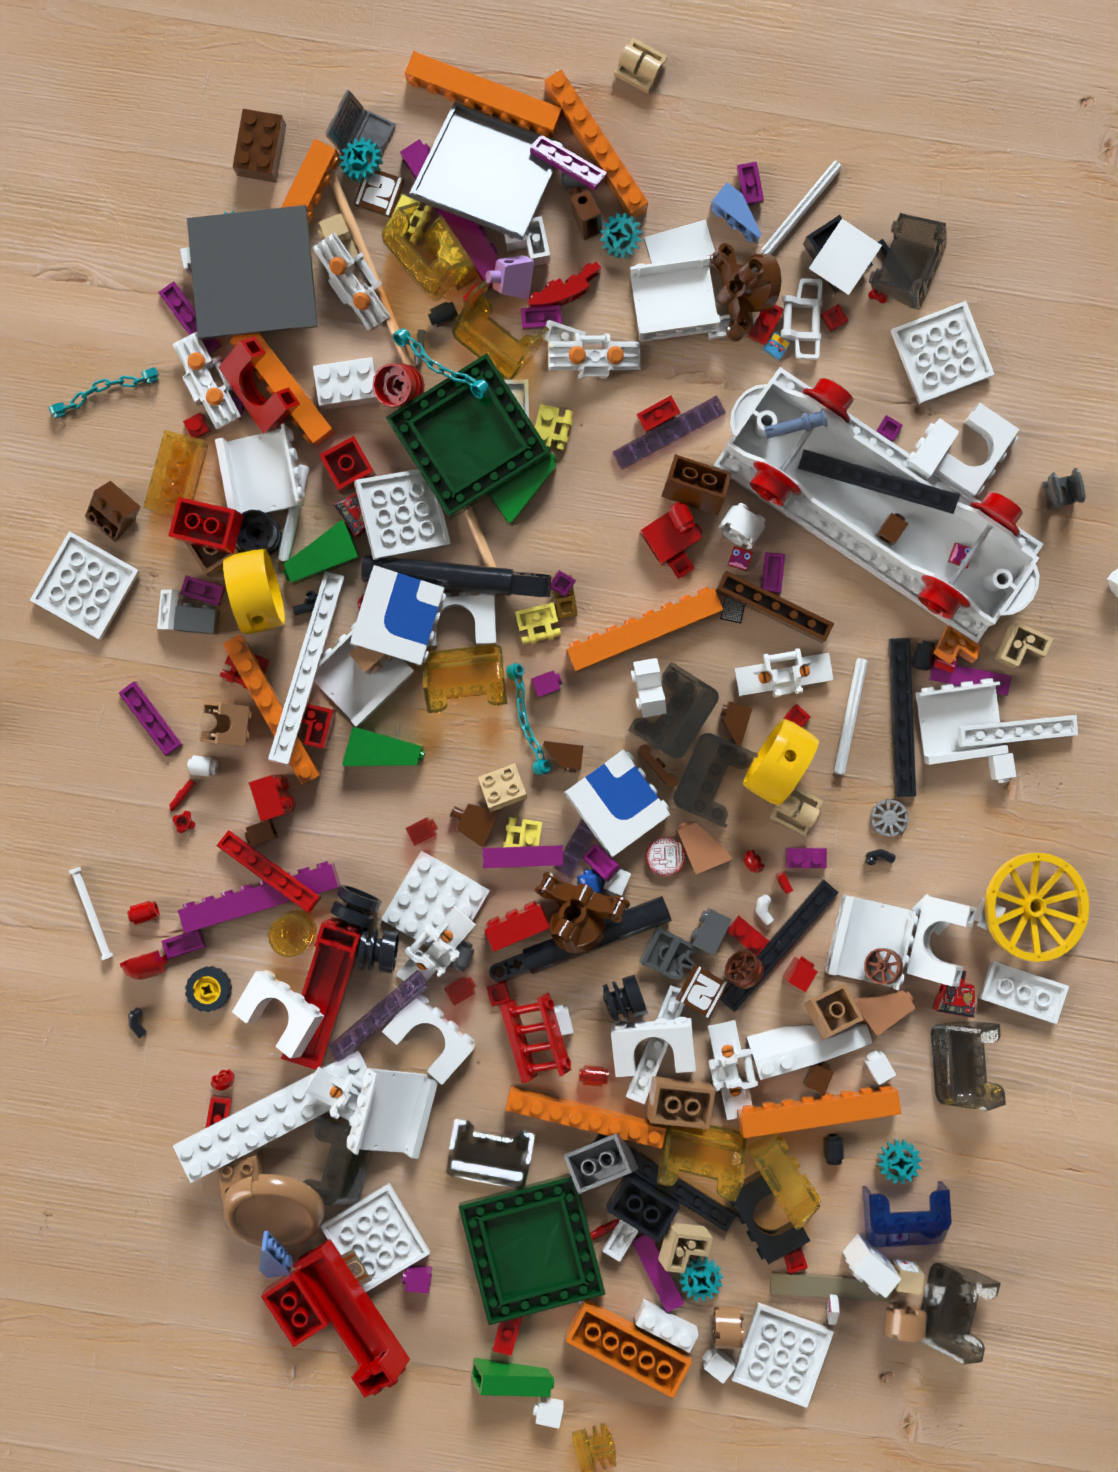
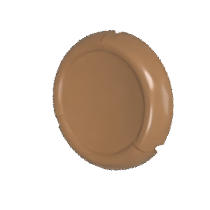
(276, 1205)

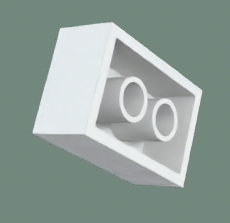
(345, 383)
(871, 1266)

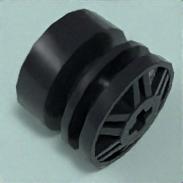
(252, 525)
(378, 950)
(624, 999)

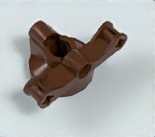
(746, 287)
(582, 903)

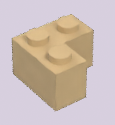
(338, 225)
(1021, 640)
(682, 1241)

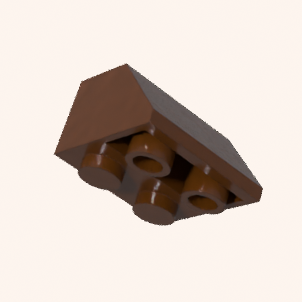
(112, 510)

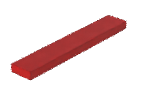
(268, 871)

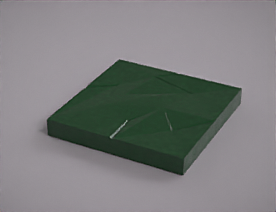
(466, 442)
(531, 1249)

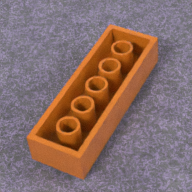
(628, 1347)

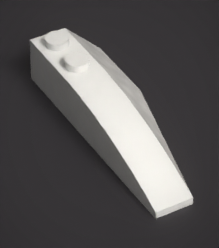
(801, 1046)

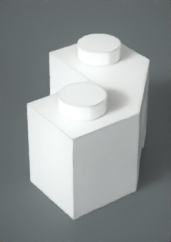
(649, 688)

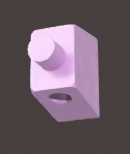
(512, 276)

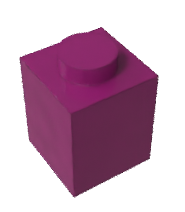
(546, 683)
(417, 1279)

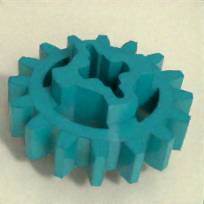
(368, 152)
(619, 244)
(902, 1170)
(701, 1287)

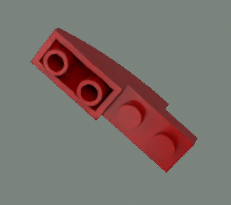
(560, 294)

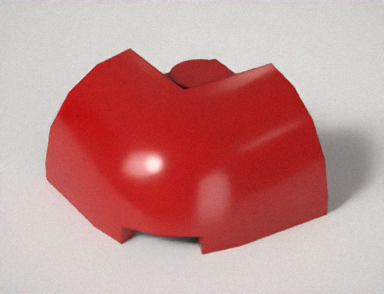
(144, 966)

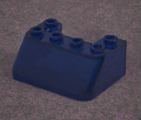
(906, 1228)

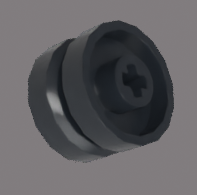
(355, 906)

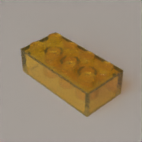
(175, 472)

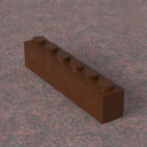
(774, 607)

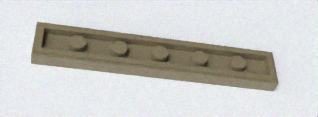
(822, 1286)

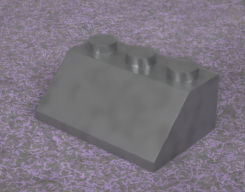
(600, 1162)

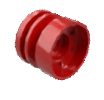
(388, 384)

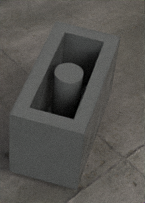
(196, 620)
(710, 931)

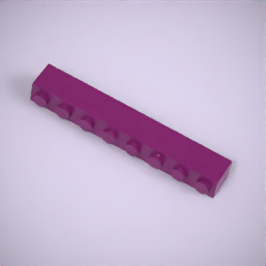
(466, 231)
(253, 899)

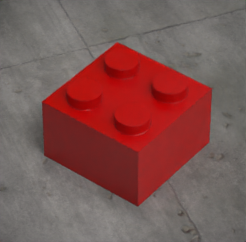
(346, 464)

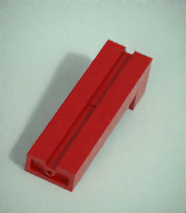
(328, 983)
(354, 1318)

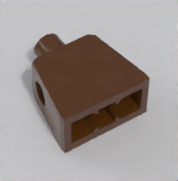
(585, 213)
(475, 822)

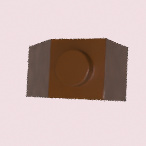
(735, 720)
(566, 755)

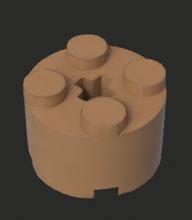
(905, 1323)
(728, 1327)

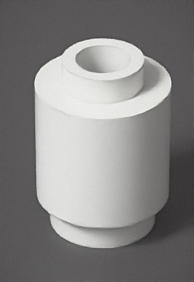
(202, 766)

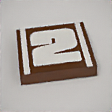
(379, 193)
(702, 991)

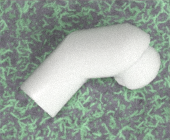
(762, 909)

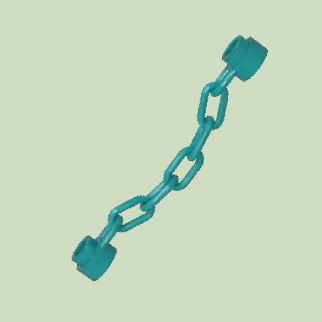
(478, 388)
(58, 409)
(540, 766)

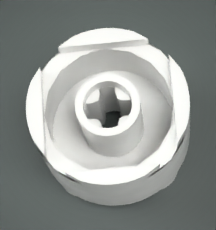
(742, 526)

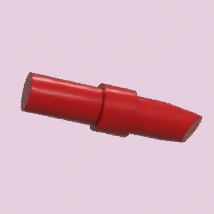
(182, 794)
(604, 1229)

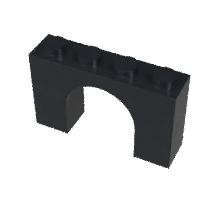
(771, 1243)

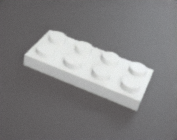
(1024, 992)

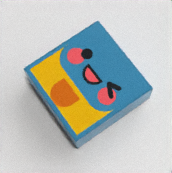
(776, 346)

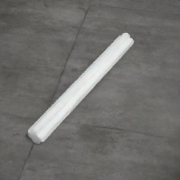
(801, 208)
(850, 716)

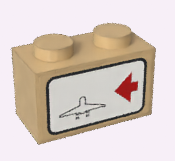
(910, 1274)

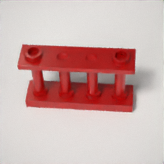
(518, 1040)

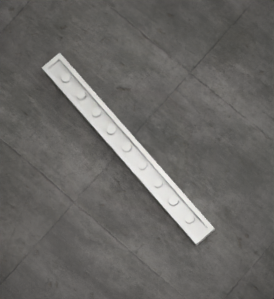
(306, 668)

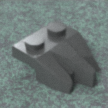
(668, 954)

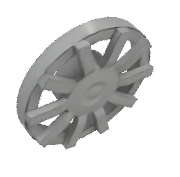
(889, 817)

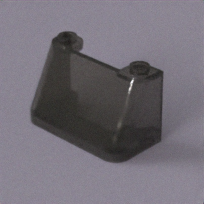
(911, 260)

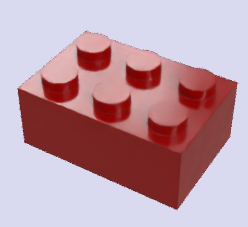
(206, 525)
(272, 796)
(516, 925)
(294, 1308)

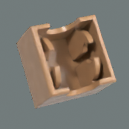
(230, 724)
(241, 1168)

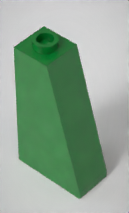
(517, 494)
(324, 554)
(375, 749)
(511, 1379)

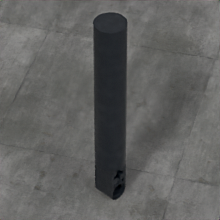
(465, 577)
(548, 954)

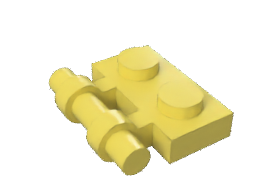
(423, 216)
(546, 424)
(536, 617)
(529, 833)

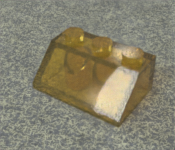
(444, 244)

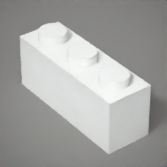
(931, 449)
(666, 1325)

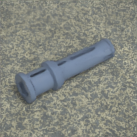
(806, 422)

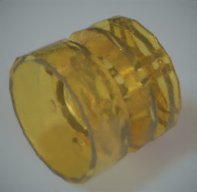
(285, 941)
(594, 1448)

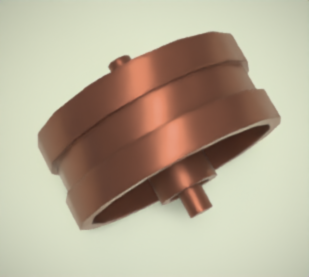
(739, 965)
(883, 966)

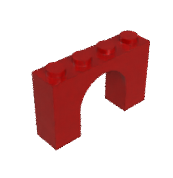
(238, 371)

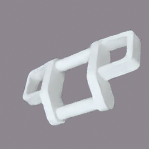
(791, 301)

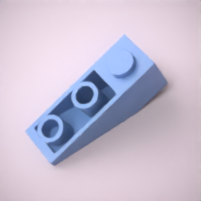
(733, 208)
(274, 1258)

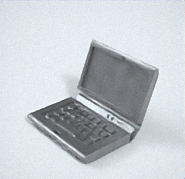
(355, 122)

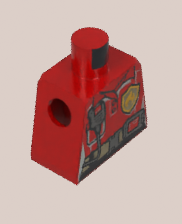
(351, 513)
(956, 999)

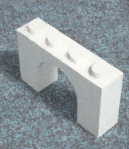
(998, 435)
(482, 609)
(922, 960)
(303, 1017)
(675, 1032)
(456, 1044)

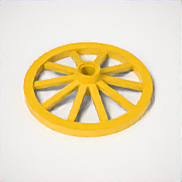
(1039, 906)

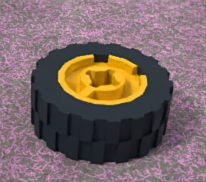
(219, 985)

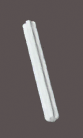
(291, 521)

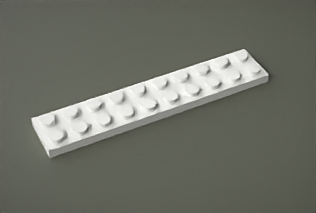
(259, 1122)

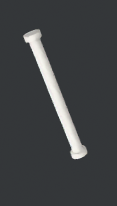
(91, 913)

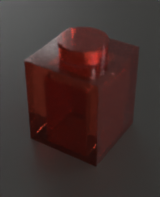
(422, 830)
(460, 989)

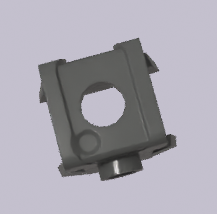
(1073, 488)

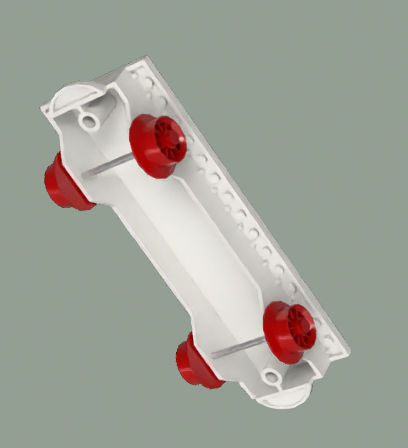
(847, 517)

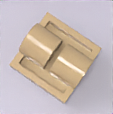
(640, 65)
(502, 787)
(797, 811)

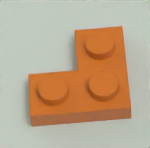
(954, 643)

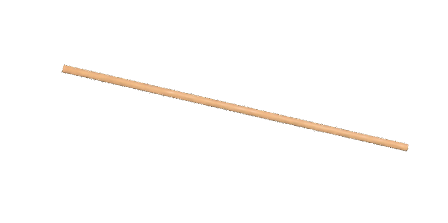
(403, 351)

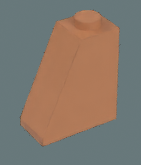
(701, 848)
(884, 1008)

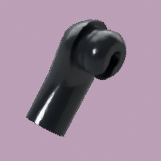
(308, 604)
(872, 856)
(133, 1022)

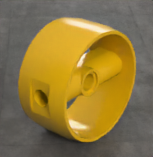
(254, 591)
(781, 762)

